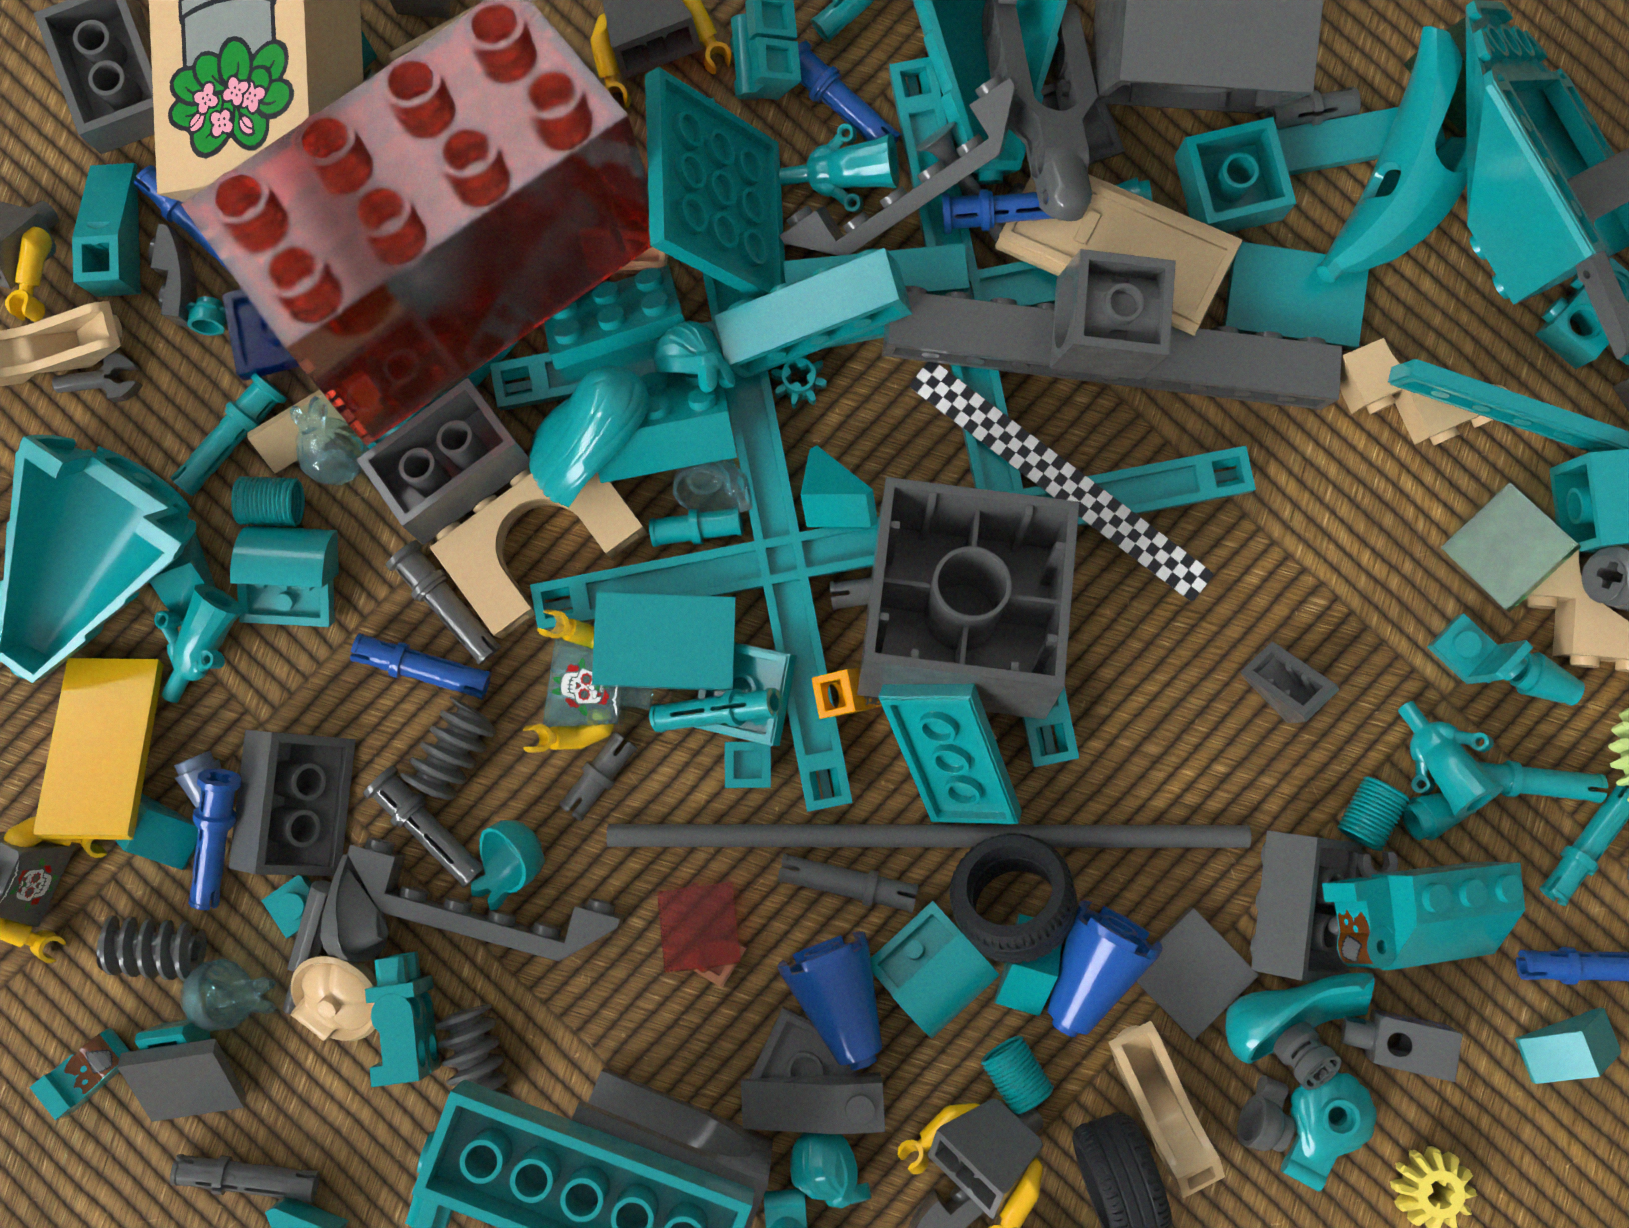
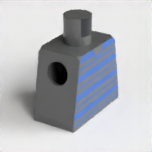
(1422, 1046)

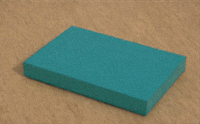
(1283, 294)
(663, 641)

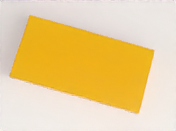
(99, 749)

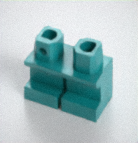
(765, 50)

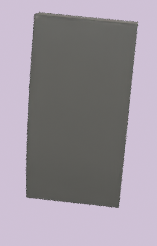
(173, 261)

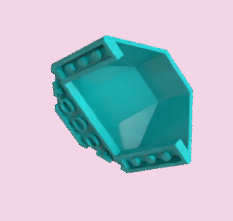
(1522, 146)

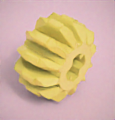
(1449, 1189)

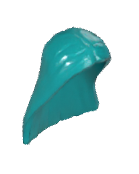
(587, 431)
(1262, 1017)

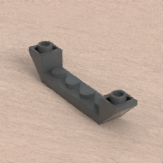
(819, 230)
(380, 872)

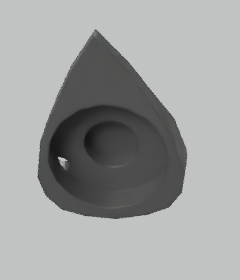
(350, 920)

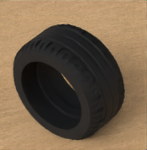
(1007, 855)
(1121, 1174)

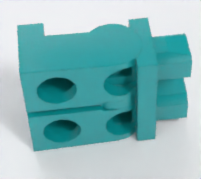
(404, 1020)

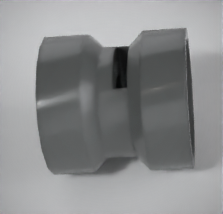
(1309, 1058)

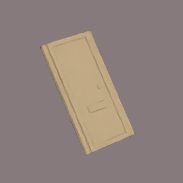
(1131, 226)

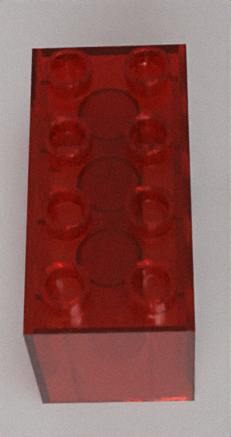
(433, 213)

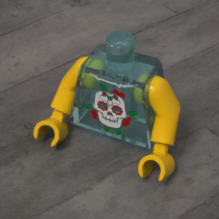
(575, 708)

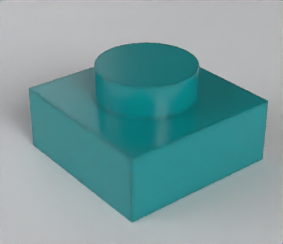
(747, 765)
(288, 904)

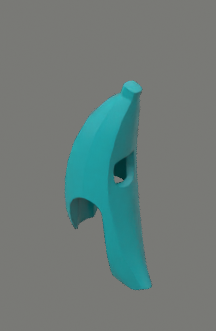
(1406, 207)

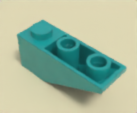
(108, 232)

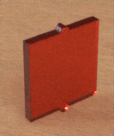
(698, 927)

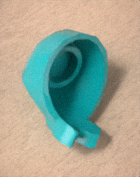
(693, 350)
(510, 861)
(827, 1170)

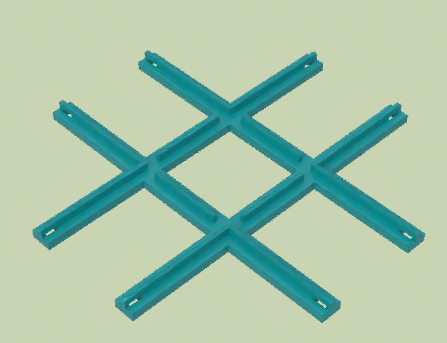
(785, 558)

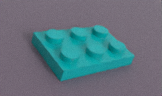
(614, 317)

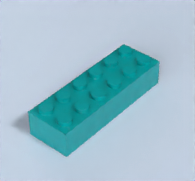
(546, 1171)

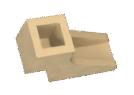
(59, 343)
(1367, 386)
(1582, 627)
(1165, 1108)

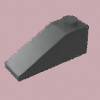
(815, 1103)

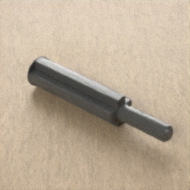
(308, 938)

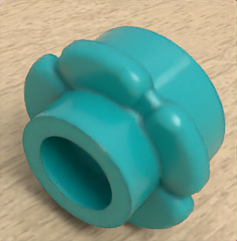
(207, 316)

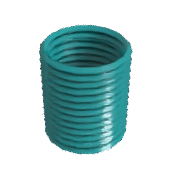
(268, 501)
(1373, 813)
(1017, 1075)

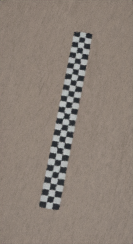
(1061, 480)

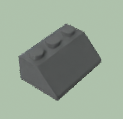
(292, 804)
(1291, 907)

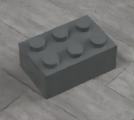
(102, 68)
(444, 461)

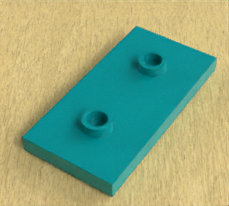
(951, 752)

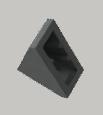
(1288, 684)

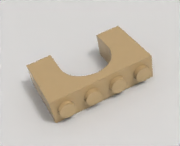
(475, 548)

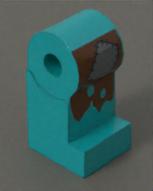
(1363, 921)
(80, 1075)

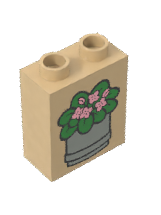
(241, 78)

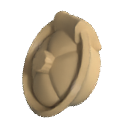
(332, 998)

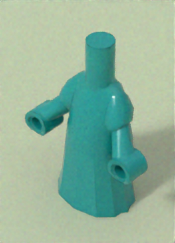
(857, 165)
(201, 635)
(1457, 774)

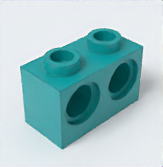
(1557, 330)

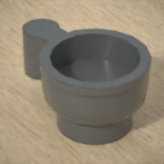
(1262, 1121)

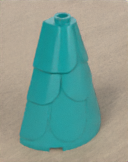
(961, 66)
(79, 547)

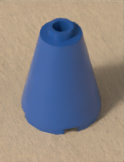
(1098, 967)
(838, 997)

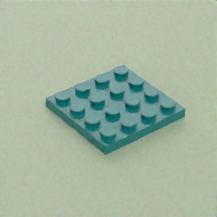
(712, 188)

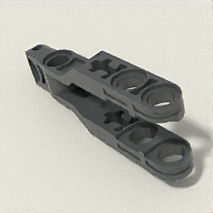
(1052, 137)

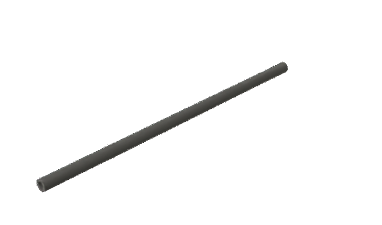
(924, 835)

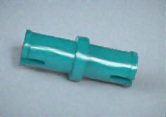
(696, 526)

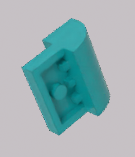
(285, 575)
(932, 970)

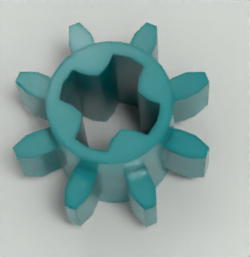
(795, 390)

